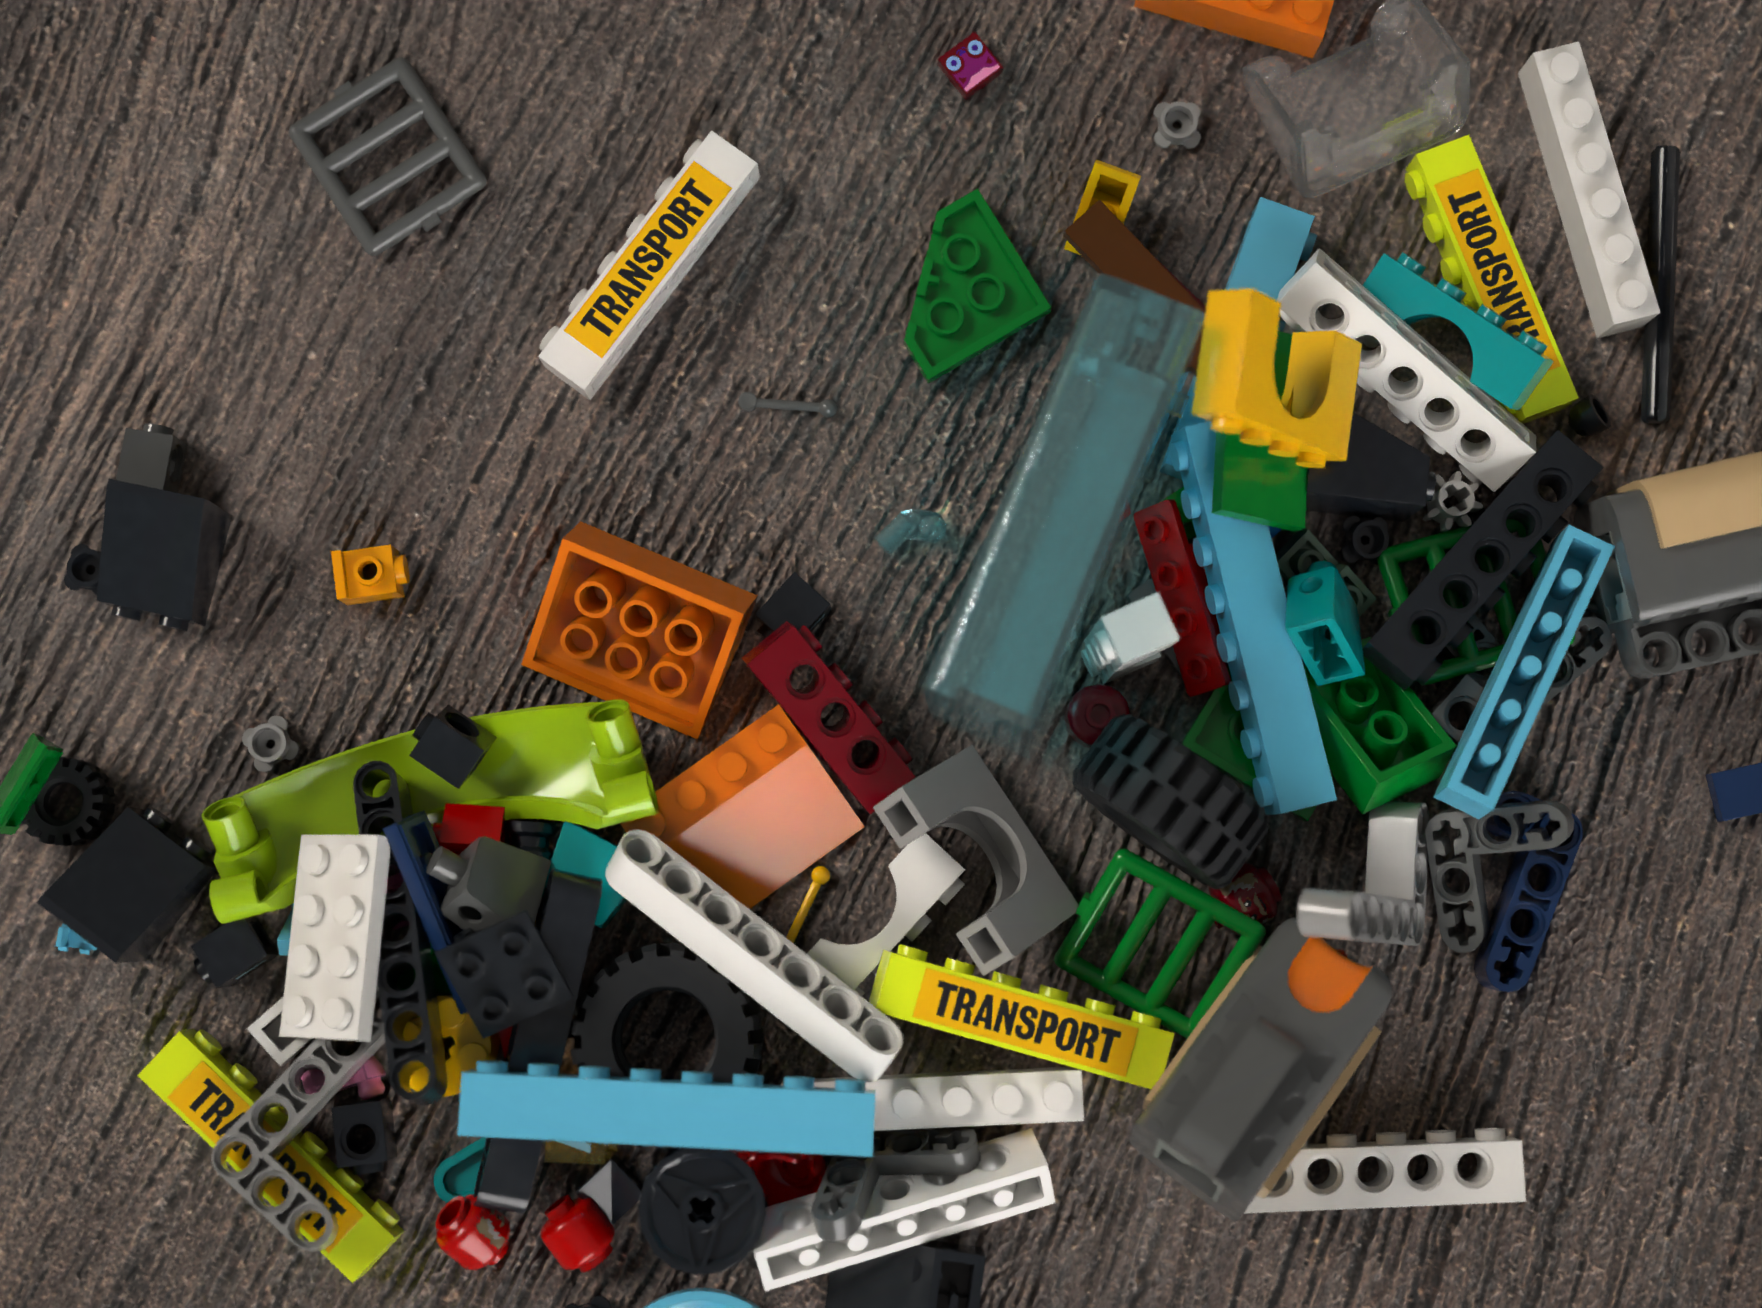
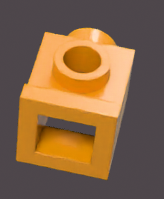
(387, 584)

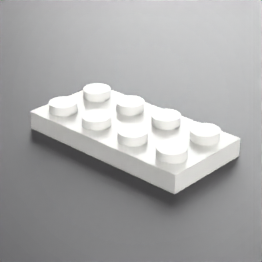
(335, 937)

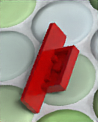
(1182, 590)

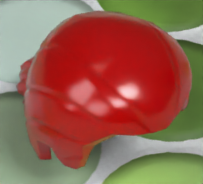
(785, 1174)

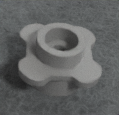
(1180, 112)
(256, 741)

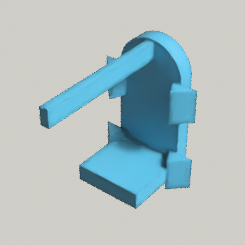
(68, 938)

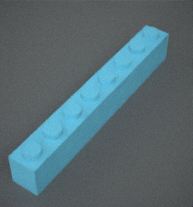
(1251, 616)
(667, 1111)

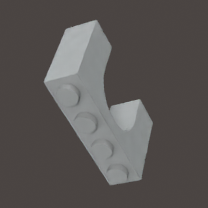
(1028, 888)

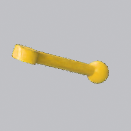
(820, 876)

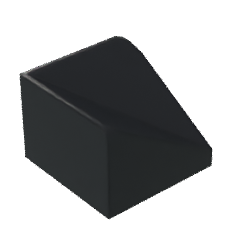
(613, 1189)

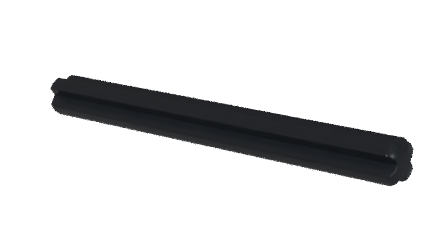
(1662, 272)

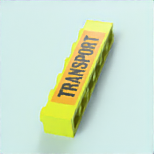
(1484, 258)
(1020, 1019)
(215, 1095)

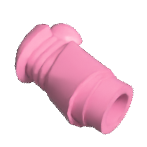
(366, 1079)

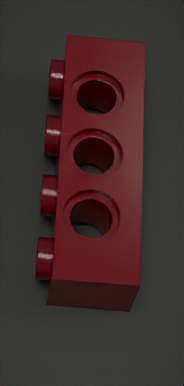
(773, 664)

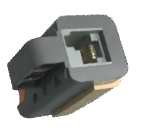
(1682, 563)
(1262, 1069)

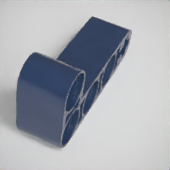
(1519, 895)

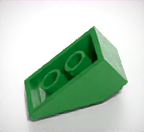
(1378, 737)

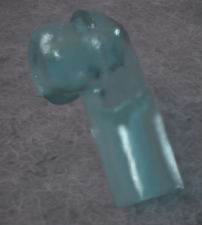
(911, 525)

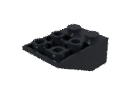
(914, 1277)

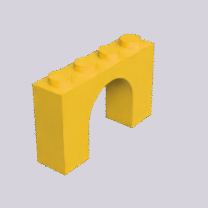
(1239, 389)

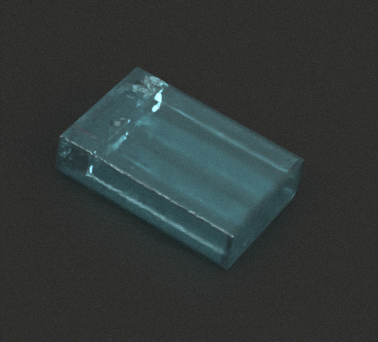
(1063, 515)

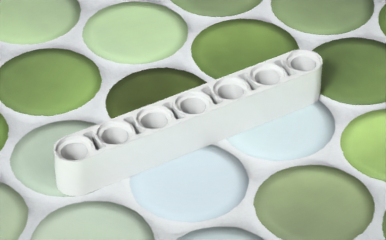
(753, 956)

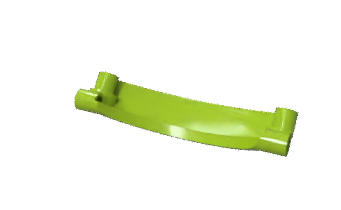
(545, 764)

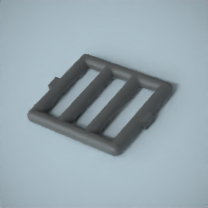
(352, 205)

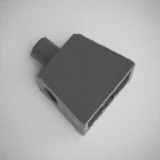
(489, 882)

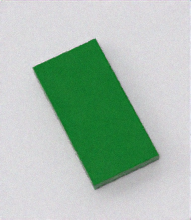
(1256, 484)

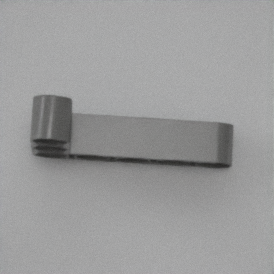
(1394, 885)
(267, 1146)

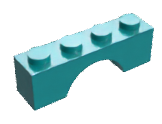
(1502, 363)

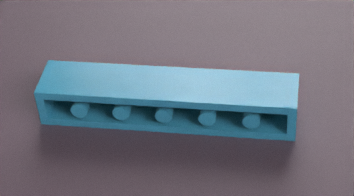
(1265, 262)
(1524, 672)

